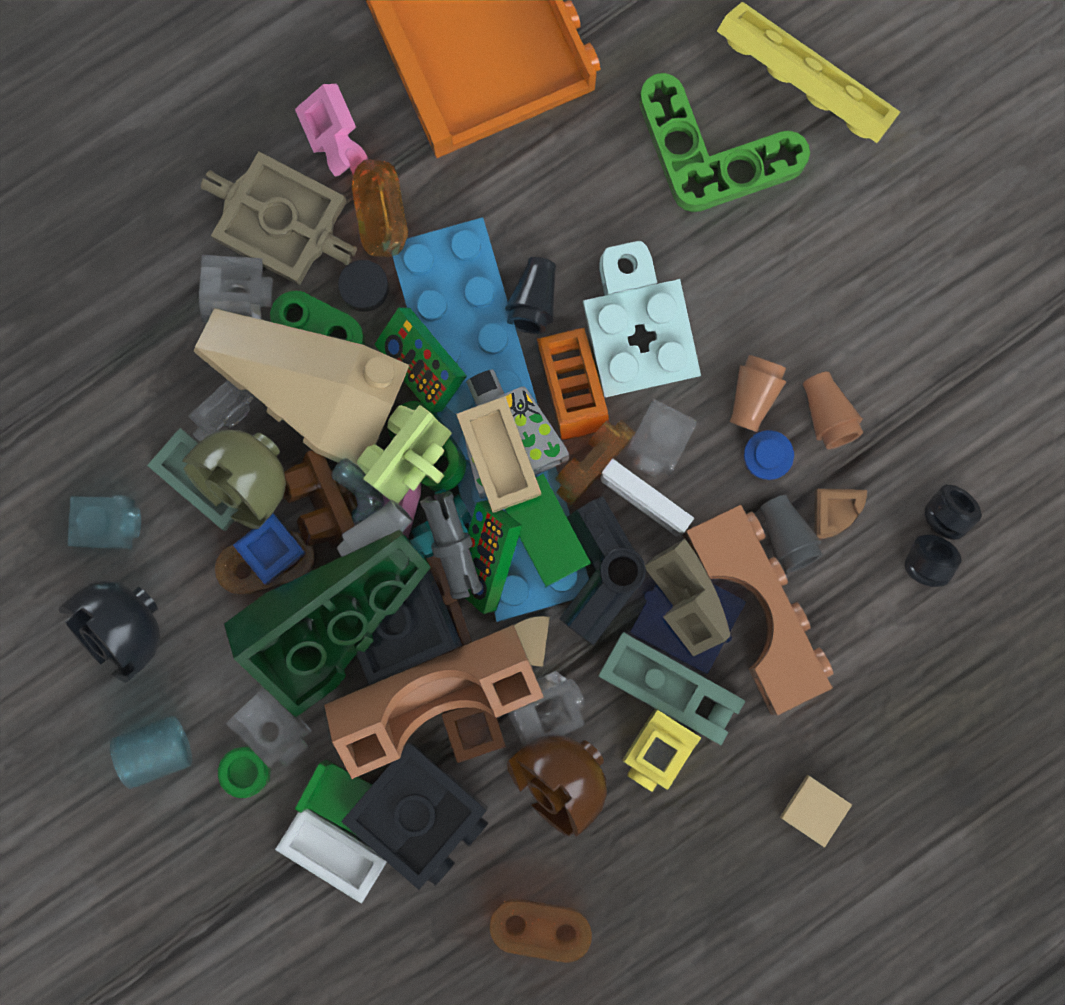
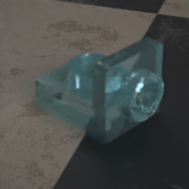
(103, 522)

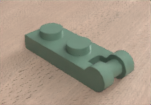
(669, 687)

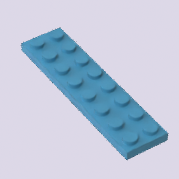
(460, 298)

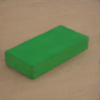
(548, 536)

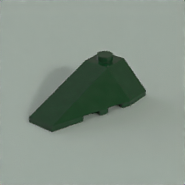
(313, 626)

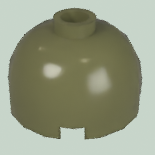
(239, 473)

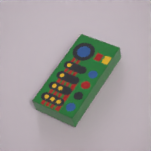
(431, 370)
(492, 551)

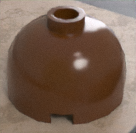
(563, 780)

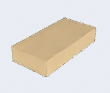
(499, 454)

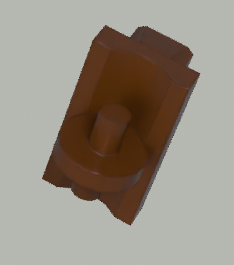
(330, 500)

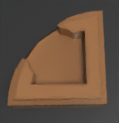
(837, 510)

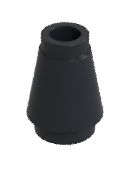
(533, 297)

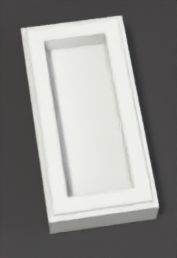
(646, 498)
(332, 854)

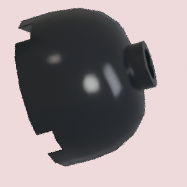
(115, 625)

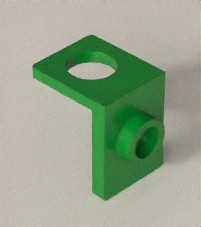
(332, 793)

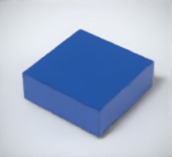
(269, 549)

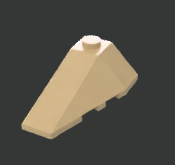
(314, 382)

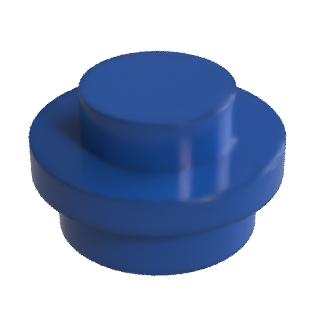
(768, 455)

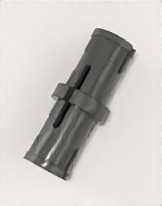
(451, 545)

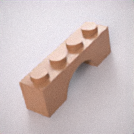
(788, 667)
(379, 719)

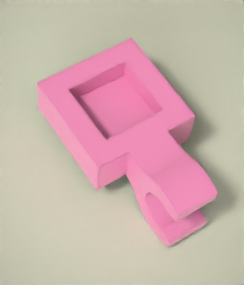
(327, 128)

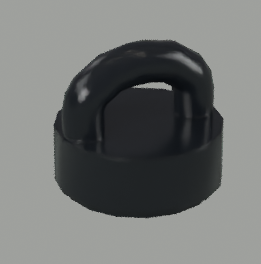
(952, 512)
(932, 561)

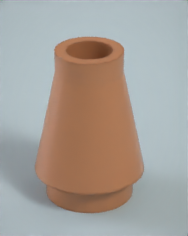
(756, 391)
(831, 412)

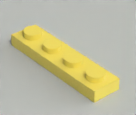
(799, 65)

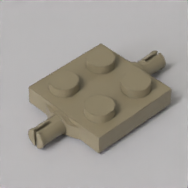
(278, 217)

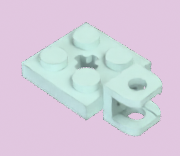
(638, 301)

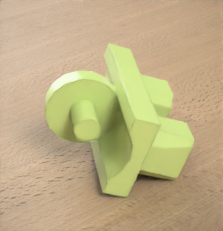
(408, 455)

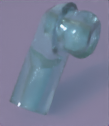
(367, 497)

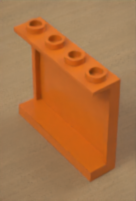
(484, 62)

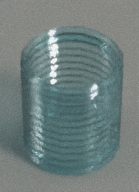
(150, 752)

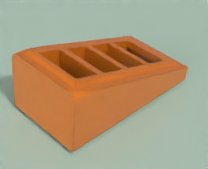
(580, 413)

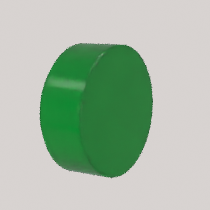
(243, 773)

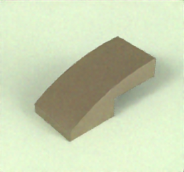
(696, 608)

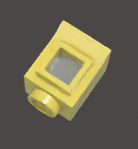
(659, 751)

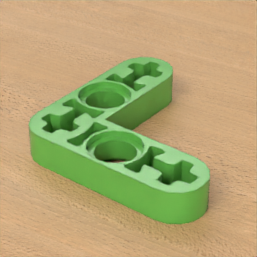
(697, 161)

